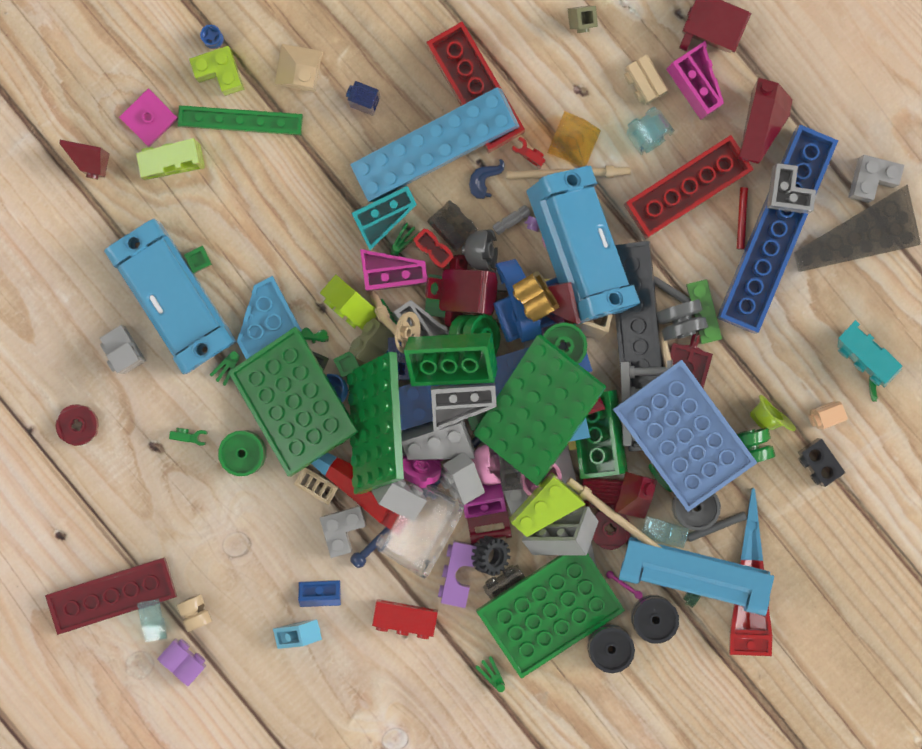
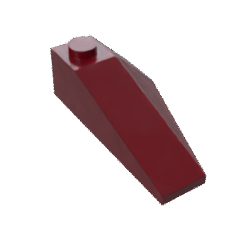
(766, 116)

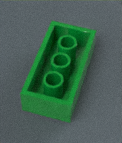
(451, 359)
(604, 450)

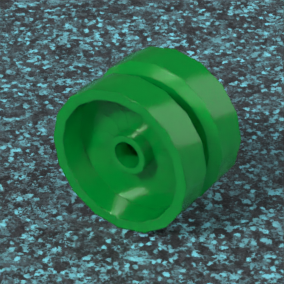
(476, 324)
(572, 336)
(753, 438)
(230, 456)

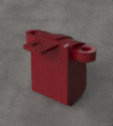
(715, 23)
(463, 290)

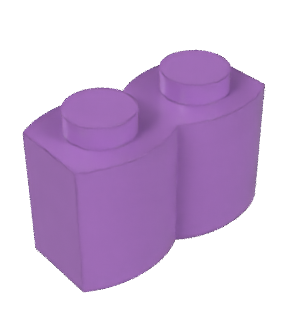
(182, 661)

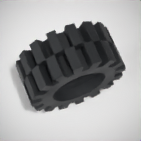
(482, 553)

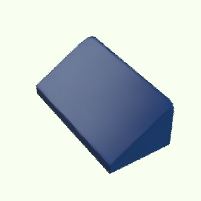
(319, 593)

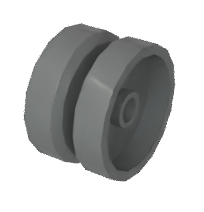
(682, 321)
(699, 520)

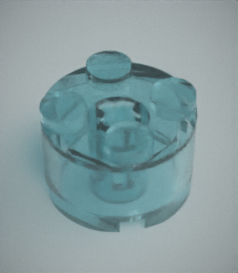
(649, 131)

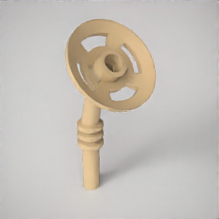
(402, 330)

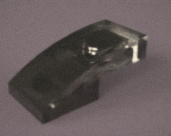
(510, 477)

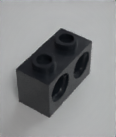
(824, 459)

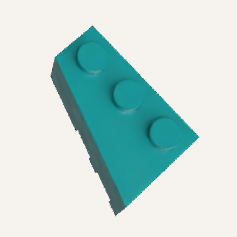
(383, 214)
(868, 355)

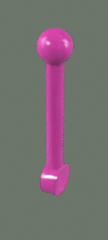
(638, 594)

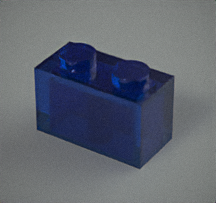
(363, 97)

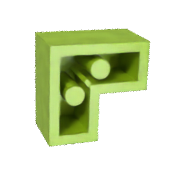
(218, 64)
(347, 303)

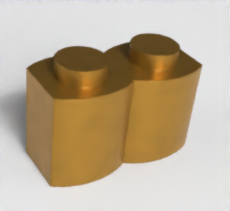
(535, 296)

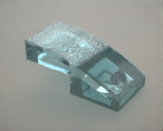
(665, 532)
(151, 620)

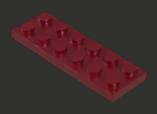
(110, 595)

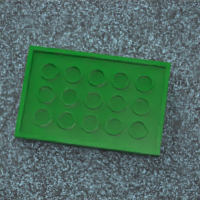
(293, 401)
(539, 409)
(376, 413)
(549, 611)

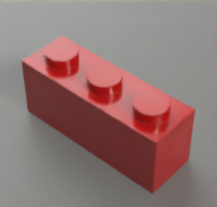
(404, 619)

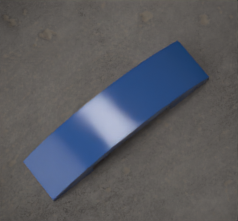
(510, 274)

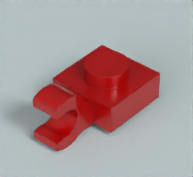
(533, 156)

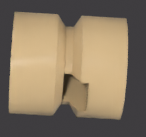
(194, 613)

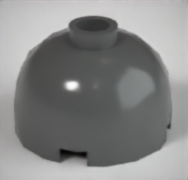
(480, 250)

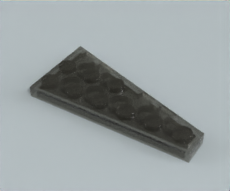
(875, 231)

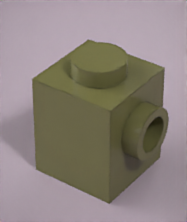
(582, 18)

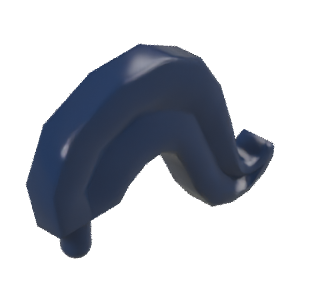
(478, 178)

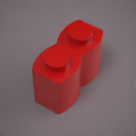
(429, 245)

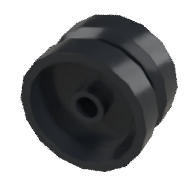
(663, 628)
(622, 652)

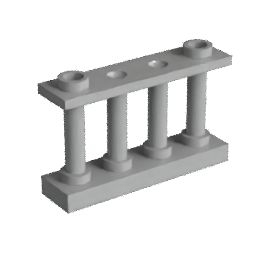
(629, 372)

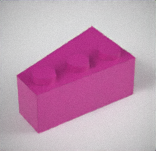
(697, 81)
(390, 271)

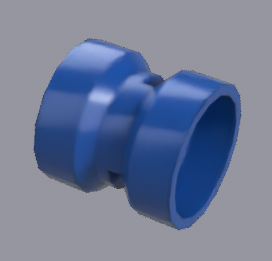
(209, 33)

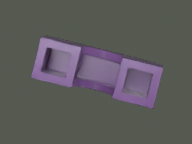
(452, 591)

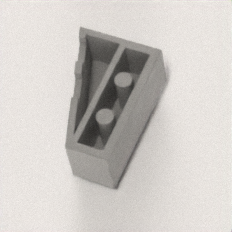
(428, 325)
(460, 401)
(447, 443)
(565, 536)

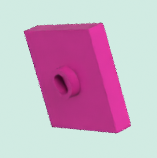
(148, 117)

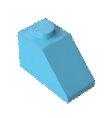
(297, 634)

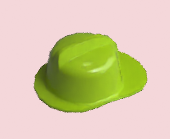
(769, 417)

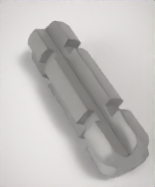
(511, 219)

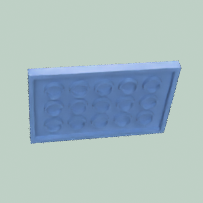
(685, 435)

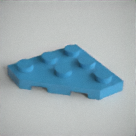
(265, 318)

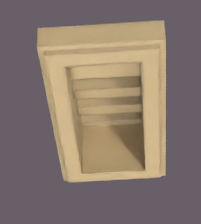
(327, 500)

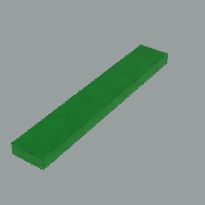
(240, 120)

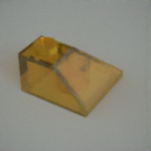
(574, 140)

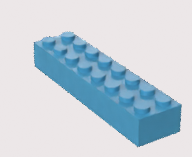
(435, 145)

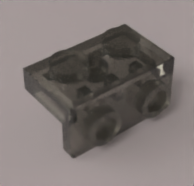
(452, 225)
(495, 586)

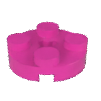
(421, 477)

